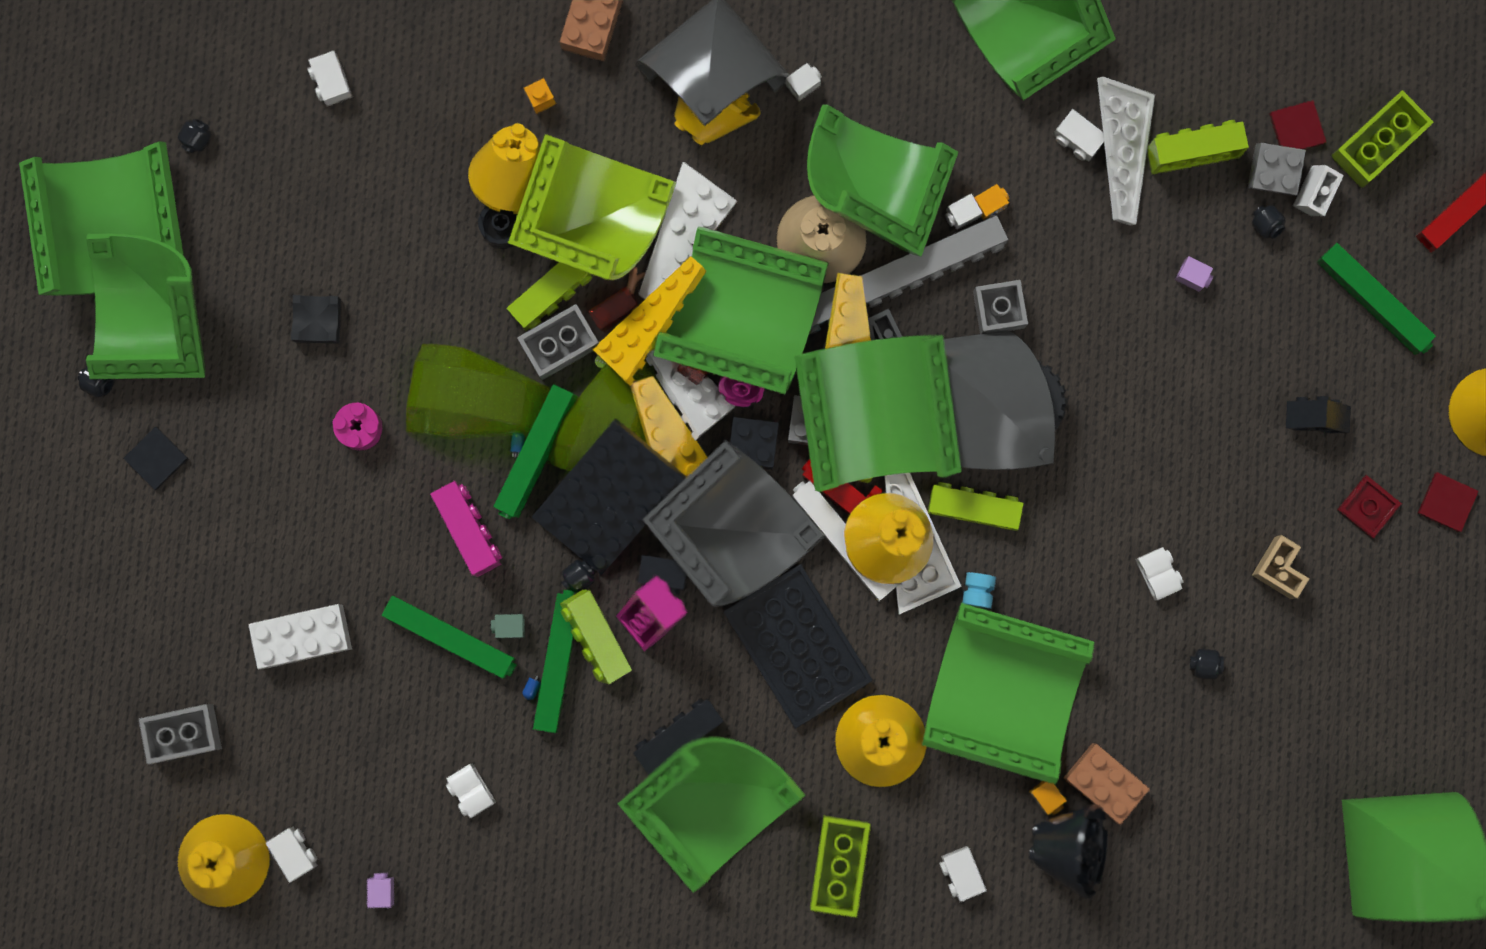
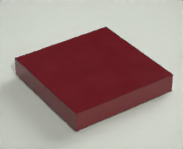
(1298, 126)
(1448, 502)
(1369, 506)

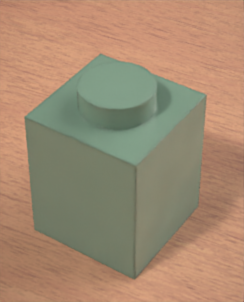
(508, 626)

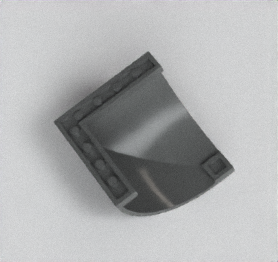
(712, 61)
(999, 402)
(732, 526)

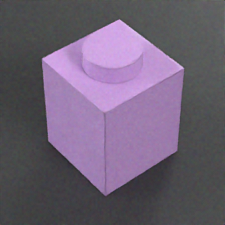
(1194, 274)
(380, 891)

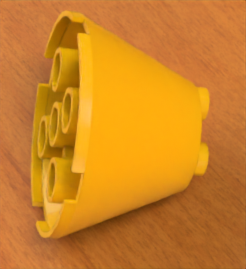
(731, 118)
(504, 167)
(1468, 411)
(888, 538)
(859, 744)
(240, 856)

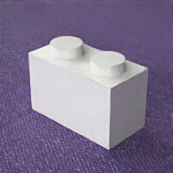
(330, 78)
(1079, 136)
(1318, 190)
(292, 853)
(962, 873)

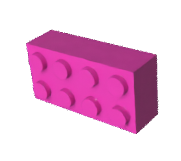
(466, 529)
(651, 613)

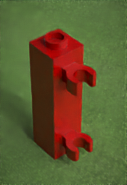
(844, 495)

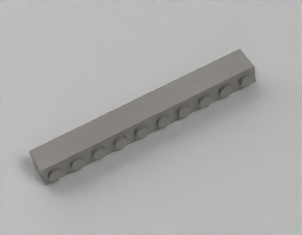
(913, 269)

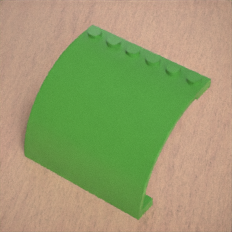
(94, 197)
(746, 311)
(878, 410)
(1006, 692)

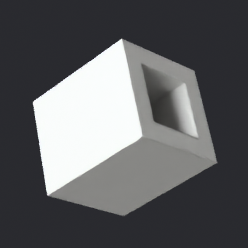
(803, 81)
(963, 212)

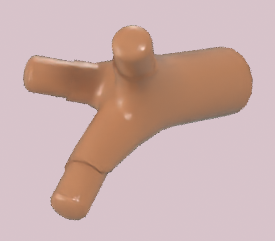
(634, 279)

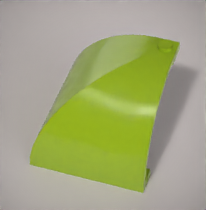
(590, 210)

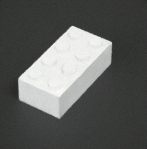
(300, 636)

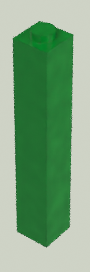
(1377, 299)
(534, 453)
(449, 637)
(555, 670)

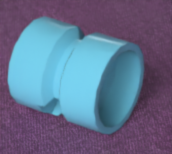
(979, 590)

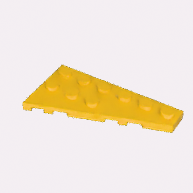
(848, 313)
(638, 333)
(665, 428)

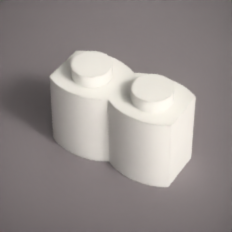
(1159, 573)
(470, 790)

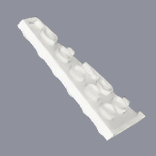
(1126, 129)
(699, 404)

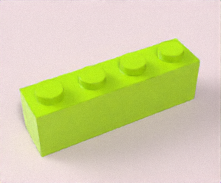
(546, 294)
(975, 507)
(595, 637)

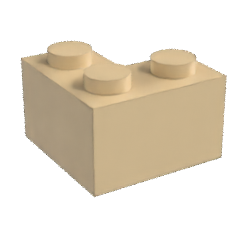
(1276, 571)

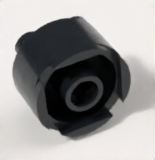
(489, 227)

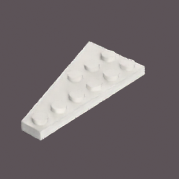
(692, 205)
(938, 574)

